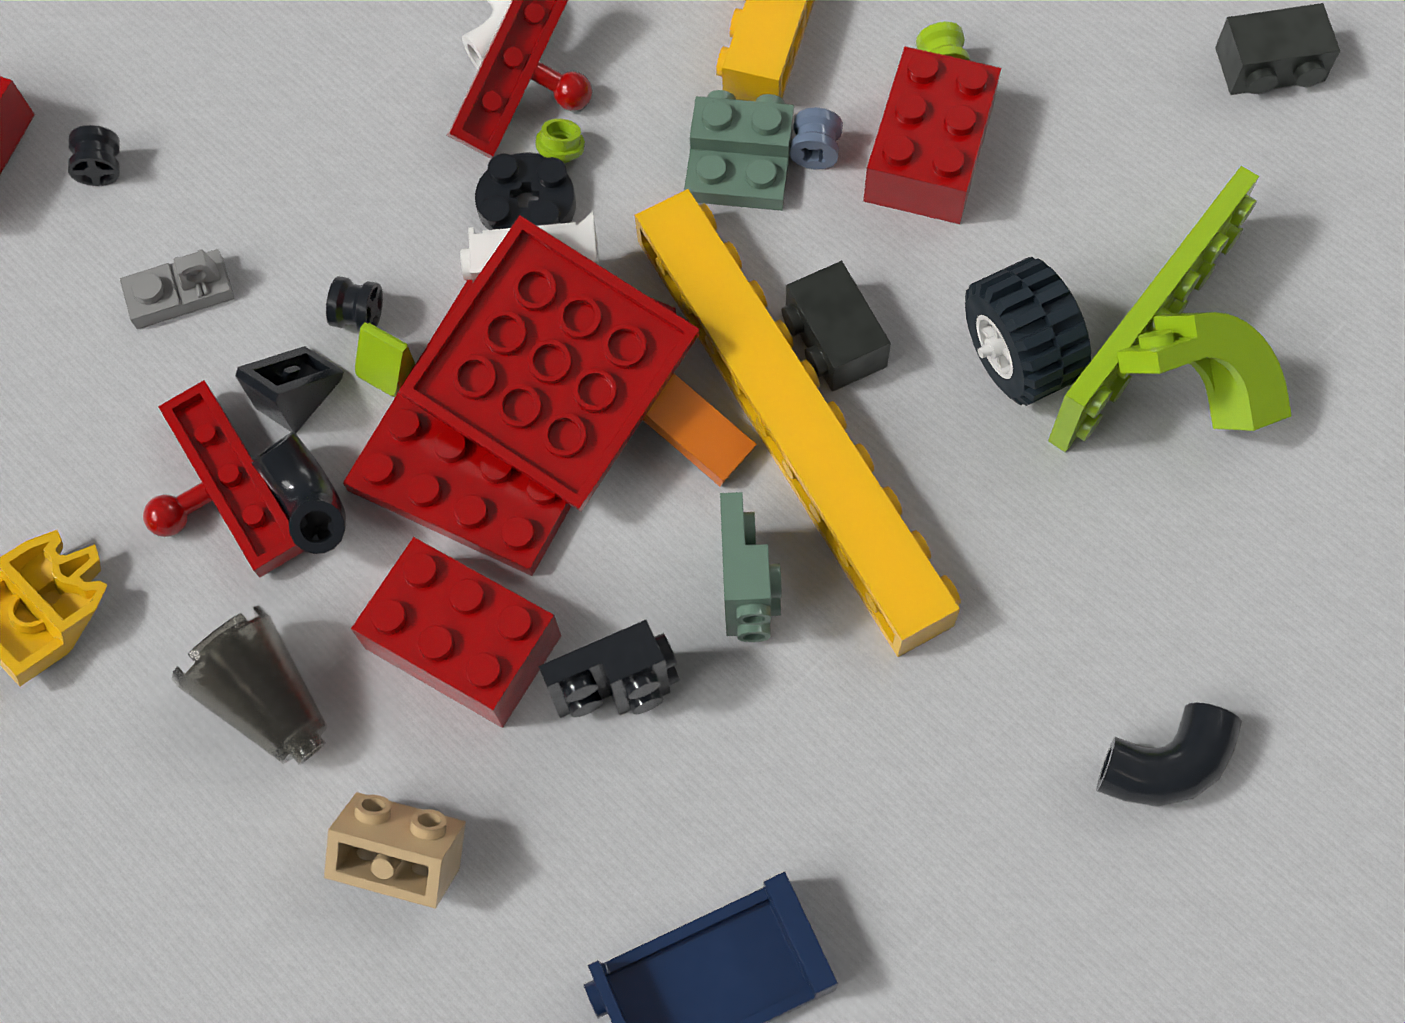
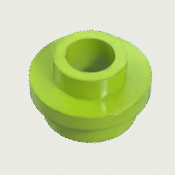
(560, 140)

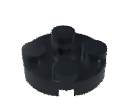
(521, 174)

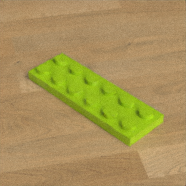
(1166, 294)

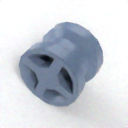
(816, 138)

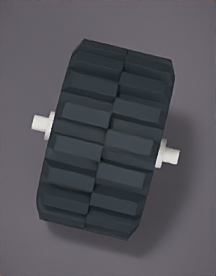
(1027, 330)

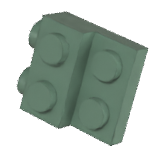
(739, 150)
(749, 580)

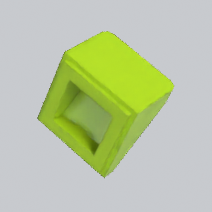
(382, 359)

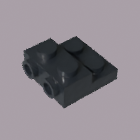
(624, 665)

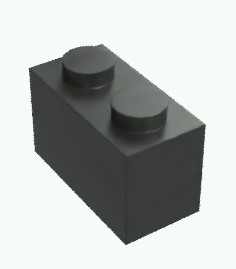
(1277, 49)
(835, 326)

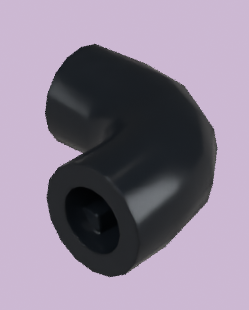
(305, 493)
(1180, 768)

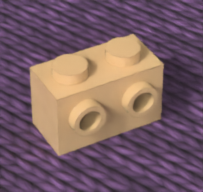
(394, 849)

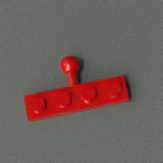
(507, 71)
(226, 479)

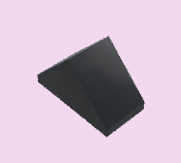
(289, 385)

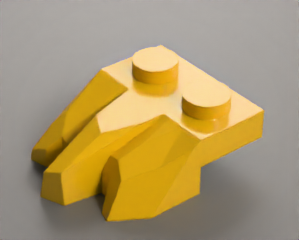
(44, 603)

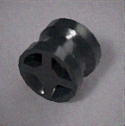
(93, 155)
(353, 303)

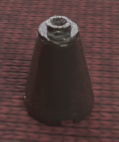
(255, 687)

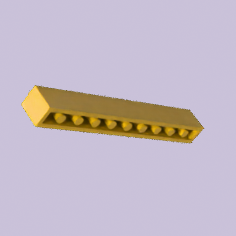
(798, 425)

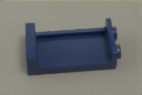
(725, 967)

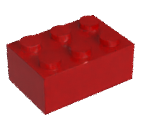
(931, 135)
(457, 631)

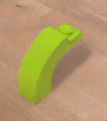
(1230, 356)

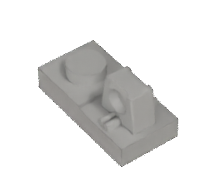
(176, 288)

